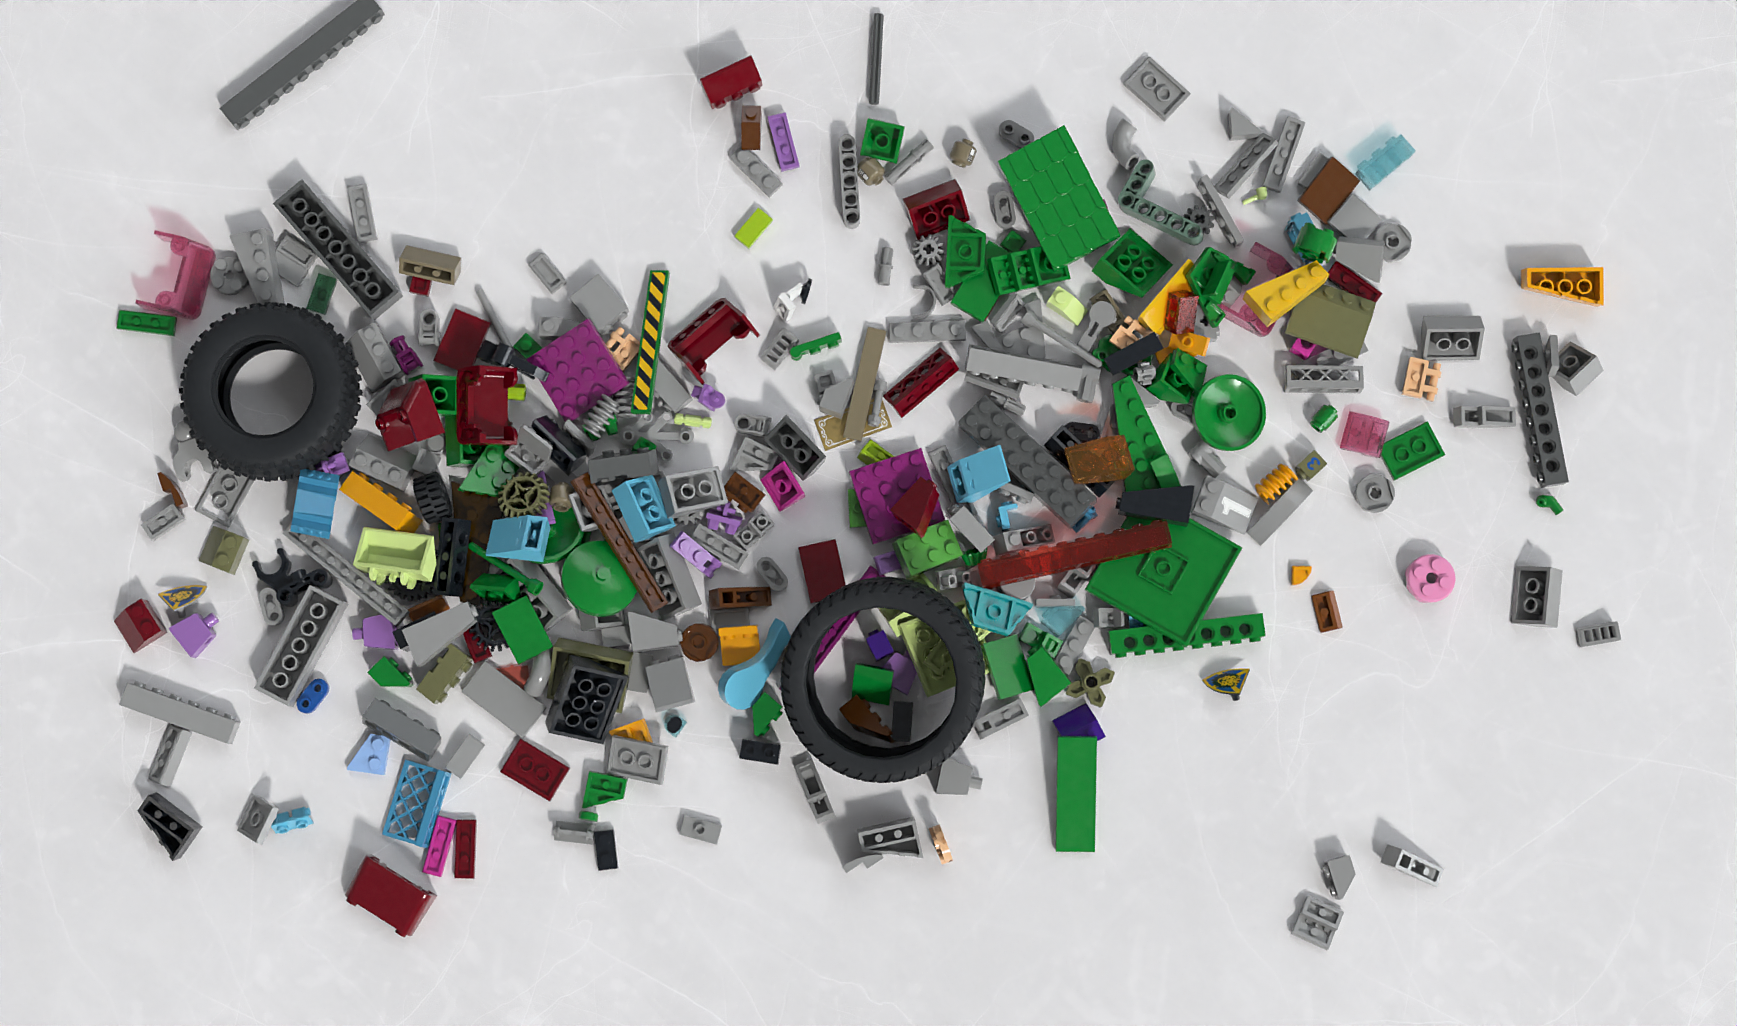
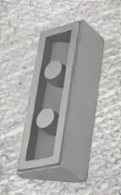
(170, 755)

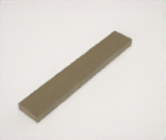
(864, 384)

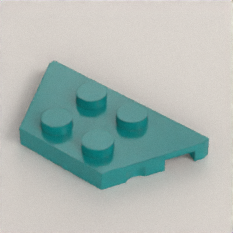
(994, 610)

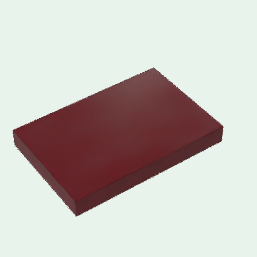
(462, 340)
(821, 569)
(535, 770)

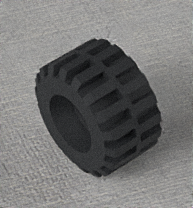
(432, 497)

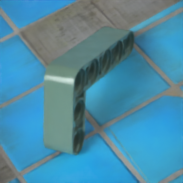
(1155, 210)

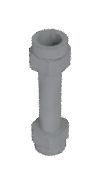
(880, 387)

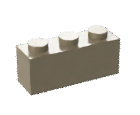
(430, 265)

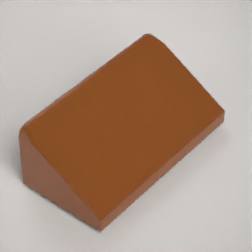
(438, 604)
(1327, 611)

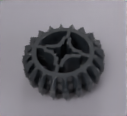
(486, 623)

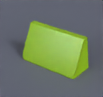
(873, 453)

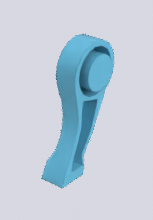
(744, 682)

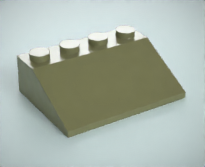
(1332, 320)
(613, 658)

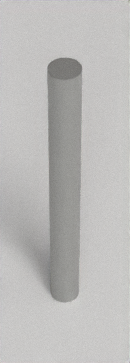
(493, 318)

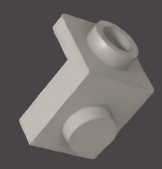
(1108, 618)

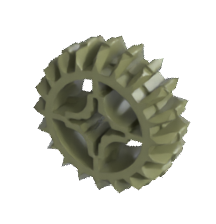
(538, 491)

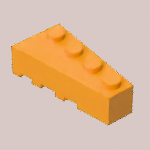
(1569, 283)
(379, 503)

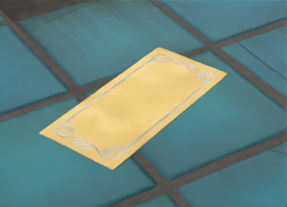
(832, 428)

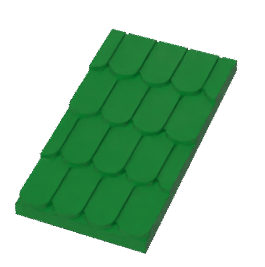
(1059, 198)

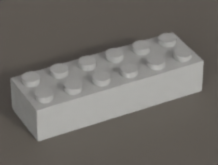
(301, 646)

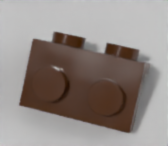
(743, 493)

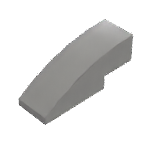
(1484, 417)
(1074, 580)
(814, 791)

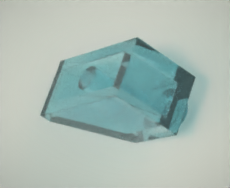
(1060, 618)

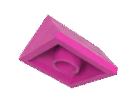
(782, 486)

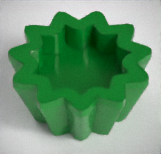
(973, 556)

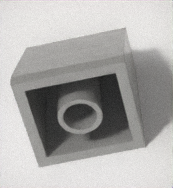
(669, 683)

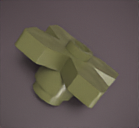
(1100, 678)

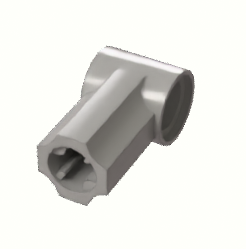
(1088, 382)
(1203, 455)

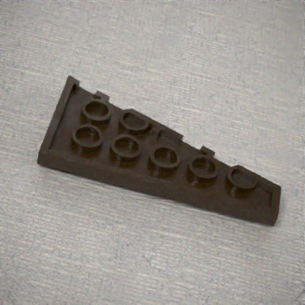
(481, 512)

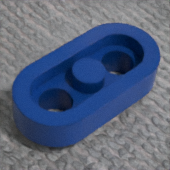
(313, 696)

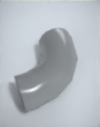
(1122, 145)
(539, 674)

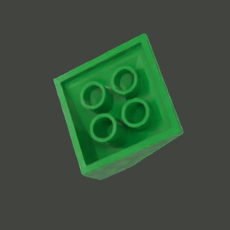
(1132, 265)

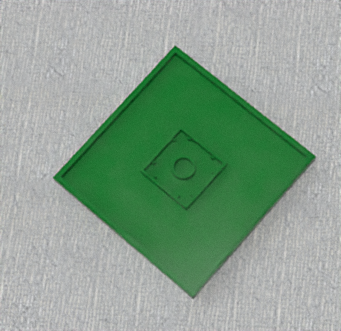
(1170, 585)

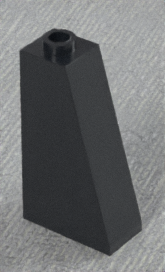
(1163, 504)

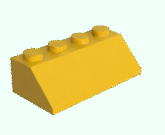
(1154, 315)

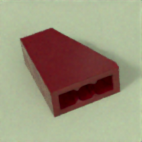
(917, 506)

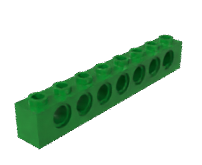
(1253, 621)

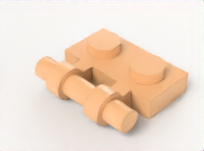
(1124, 337)
(626, 350)
(1415, 379)

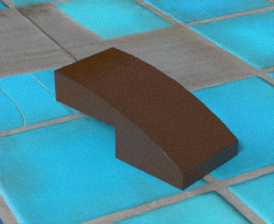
(170, 486)

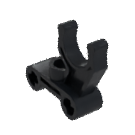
(504, 356)
(293, 583)

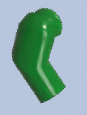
(1549, 502)

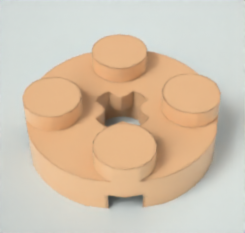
(940, 844)

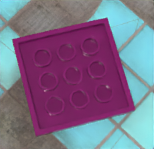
(579, 370)
(882, 485)

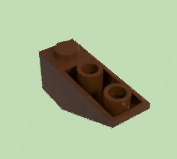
(861, 719)

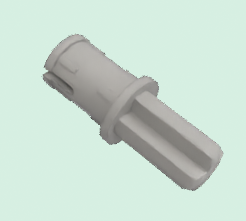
(885, 266)
(1007, 403)

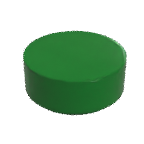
(588, 816)

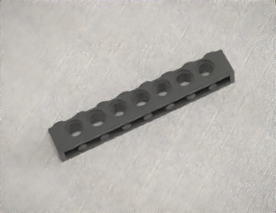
(1544, 400)

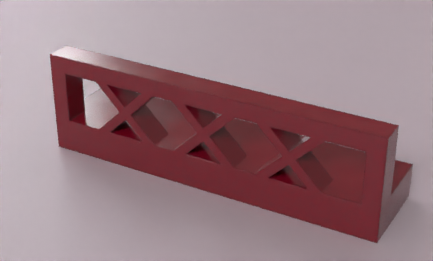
(923, 383)

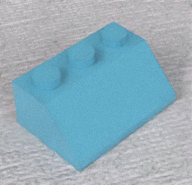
(642, 508)

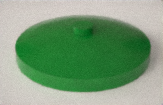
(1228, 412)
(563, 536)
(596, 580)

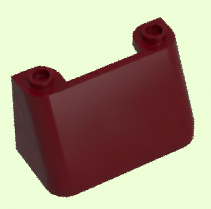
(484, 405)
(389, 896)

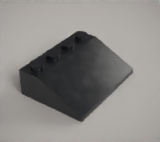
(585, 700)

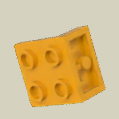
(738, 643)

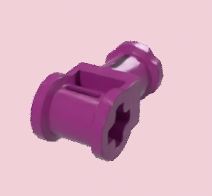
(407, 357)

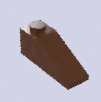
(739, 597)

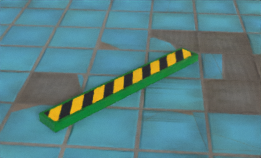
(650, 342)

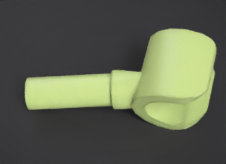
(1261, 195)

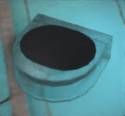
(674, 725)

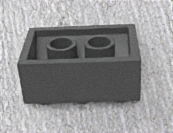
(795, 448)

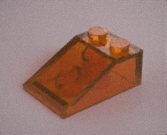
(1100, 460)

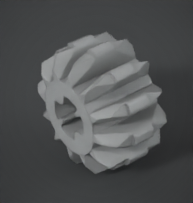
(935, 249)

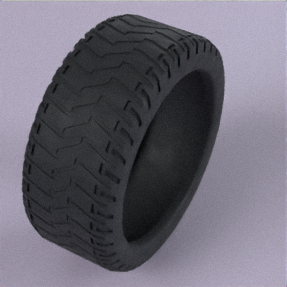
(838, 749)

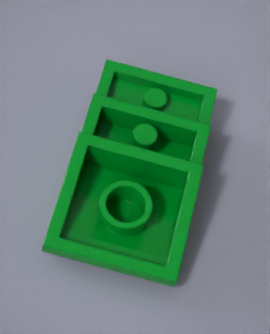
(1023, 271)

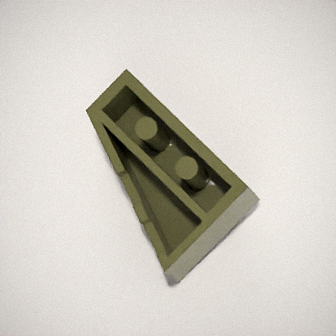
(445, 674)

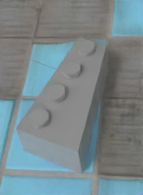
(259, 262)

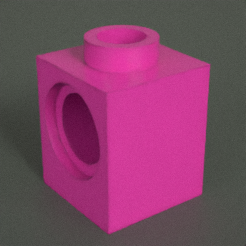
(1301, 351)

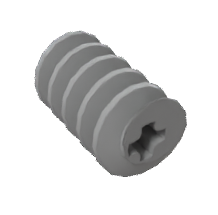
(625, 399)
(601, 415)

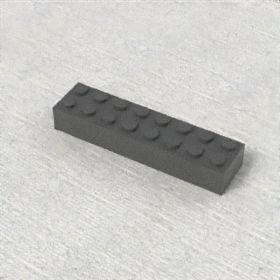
(338, 249)
(1028, 462)

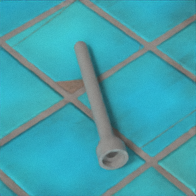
(1031, 320)

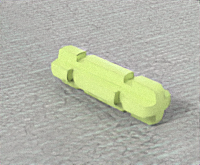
(692, 420)

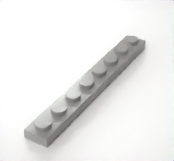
(349, 576)

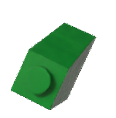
(1045, 674)

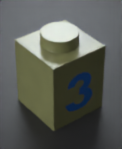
(1310, 466)

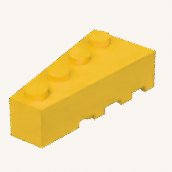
(1281, 294)

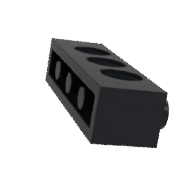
(1064, 438)
(452, 557)

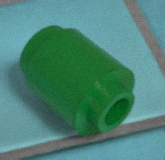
(1324, 418)

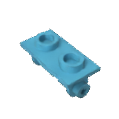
(299, 819)

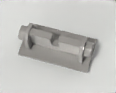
(574, 832)

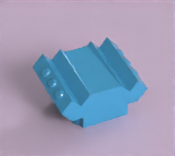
(315, 503)

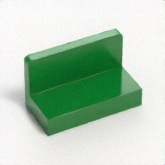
(1219, 282)

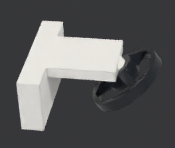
(784, 304)

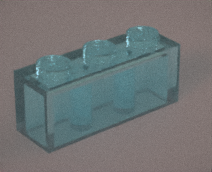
(1384, 161)

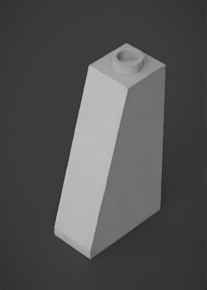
(437, 632)

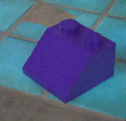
(1079, 723)

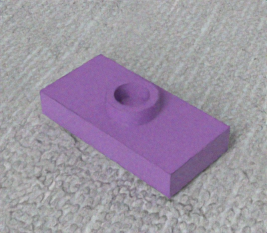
(887, 563)

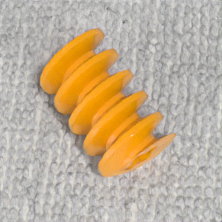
(1274, 482)

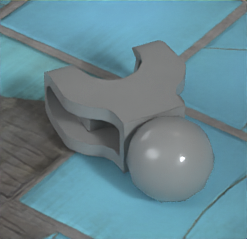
(189, 453)

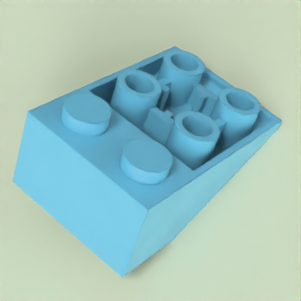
(978, 475)
(519, 538)

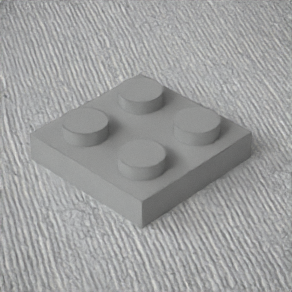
(258, 819)

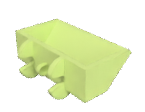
(396, 555)

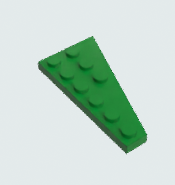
(1139, 433)

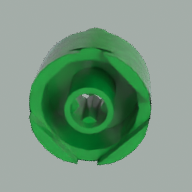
(1315, 243)

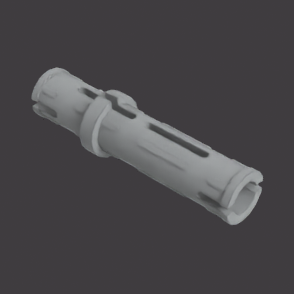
(906, 164)

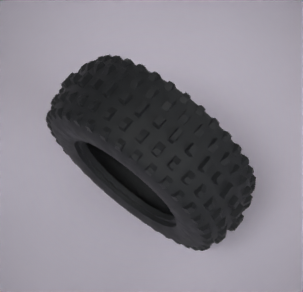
(221, 356)

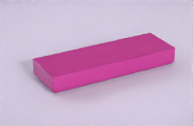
(439, 846)

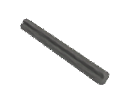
(876, 59)

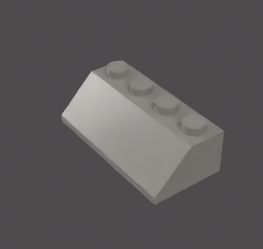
(671, 576)
(549, 603)

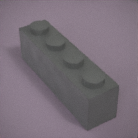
(401, 729)

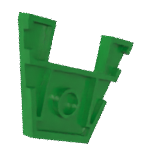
(1200, 274)

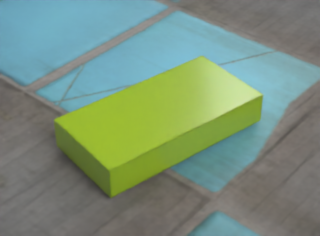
(753, 228)

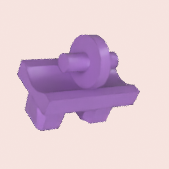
(708, 397)
(336, 465)
(732, 521)

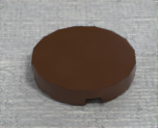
(699, 642)

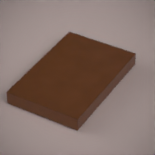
(1328, 190)

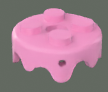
(1420, 587)

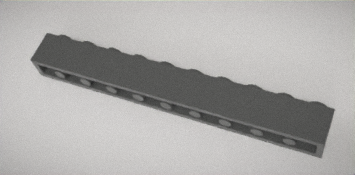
(301, 62)

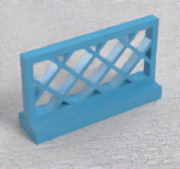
(431, 810)

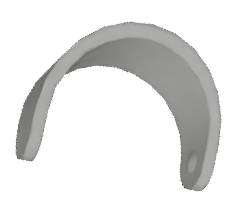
(928, 289)

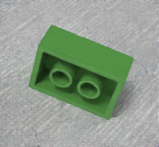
(926, 553)

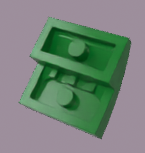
(873, 683)

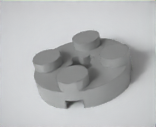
(1402, 237)
(220, 282)
(1383, 500)

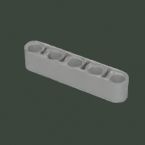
(845, 173)

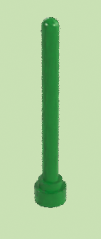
(533, 586)

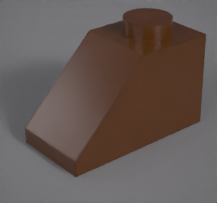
(751, 127)

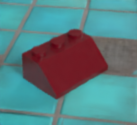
(731, 82)
(931, 208)

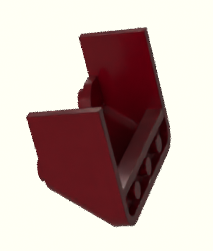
(708, 334)
(408, 415)

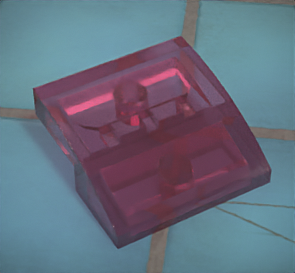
(1364, 434)

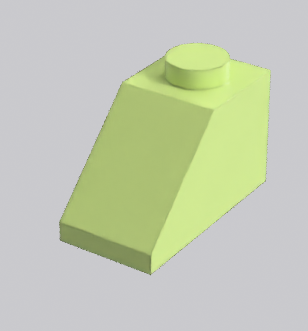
(1067, 306)

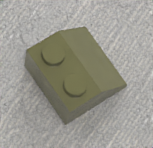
(224, 550)

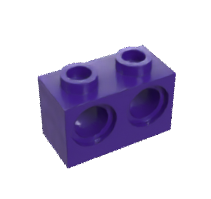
(879, 644)

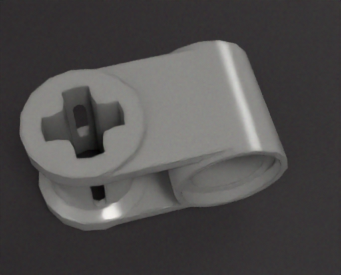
(429, 332)
(754, 425)

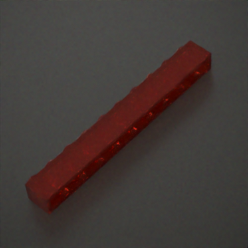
(1074, 555)

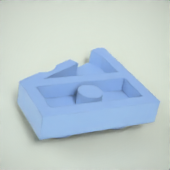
(372, 756)

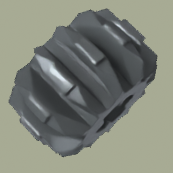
(1200, 214)

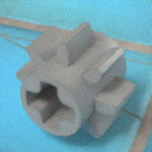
(1144, 373)

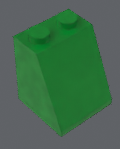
(443, 392)

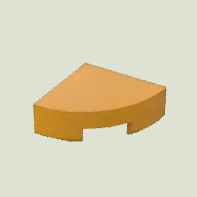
(1299, 574)

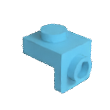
(1003, 520)

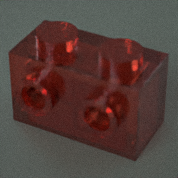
(1181, 312)

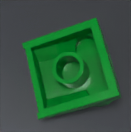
(882, 140)

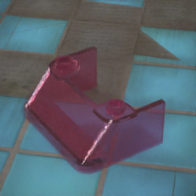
(191, 280)
(1246, 317)

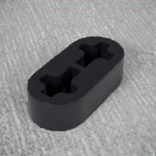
(1083, 427)

